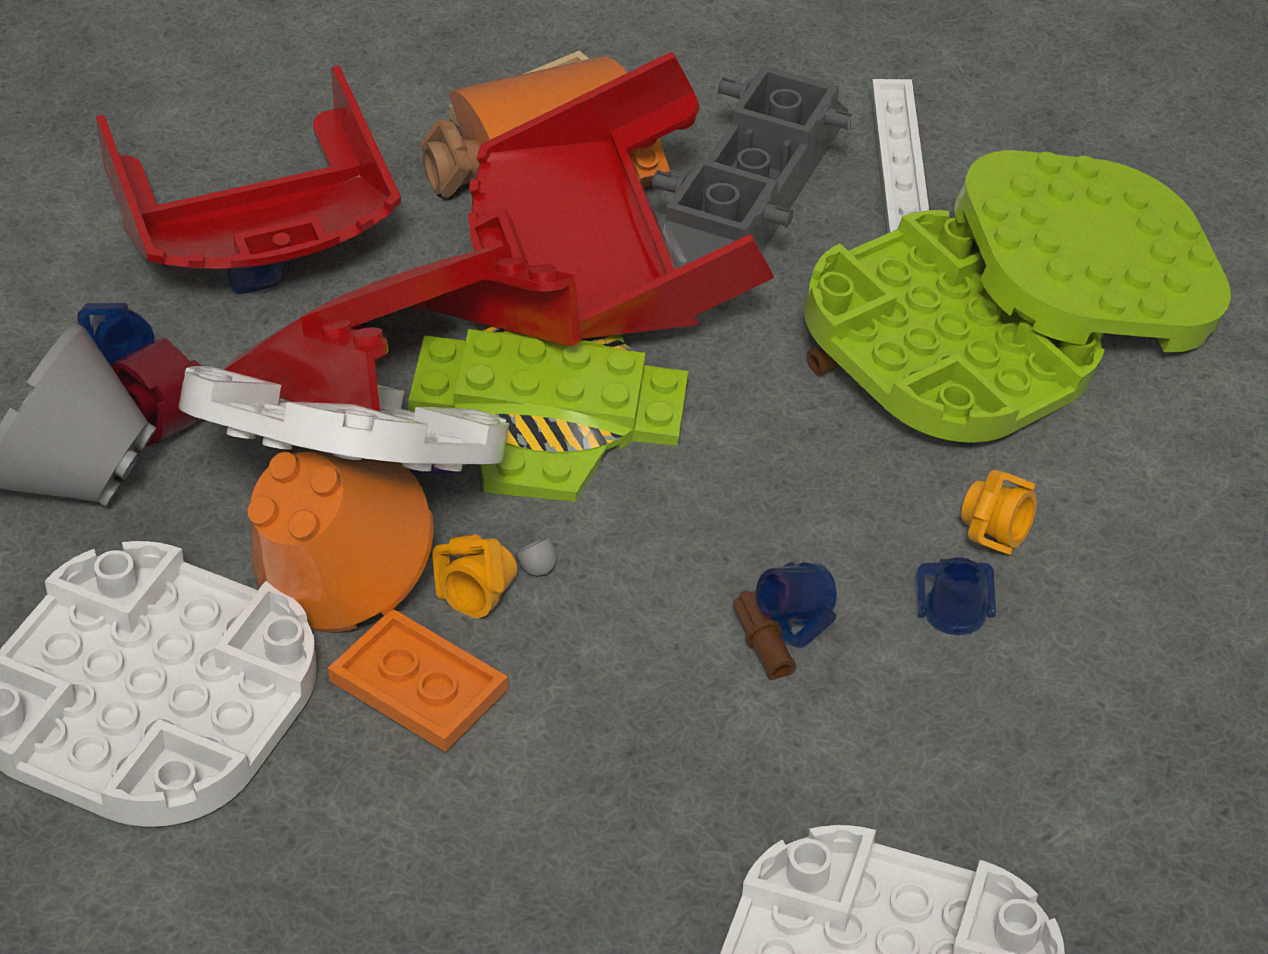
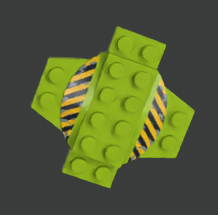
(558, 400)

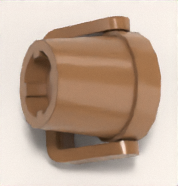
(448, 162)

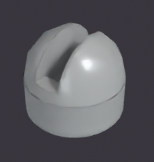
(537, 557)

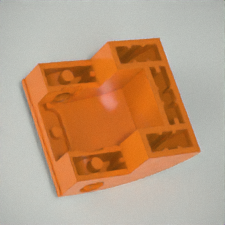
(507, 103)

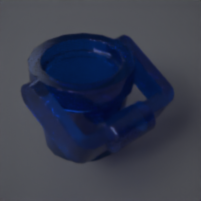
(115, 329)
(798, 594)
(959, 595)

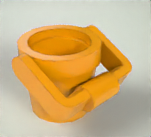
(999, 511)
(475, 580)

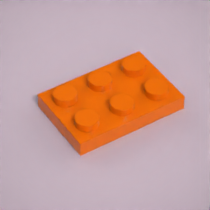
(418, 679)

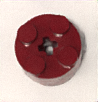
(155, 384)

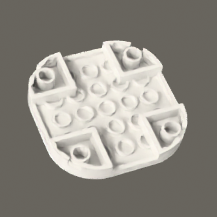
(347, 430)
(150, 685)
(866, 898)

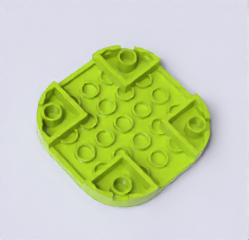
(1092, 249)
(931, 339)

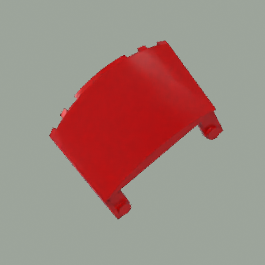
(575, 201)
(267, 218)
(333, 358)

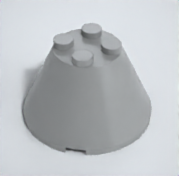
(73, 426)

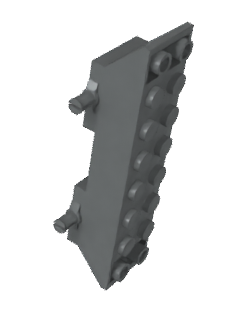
(756, 166)

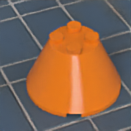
(339, 535)

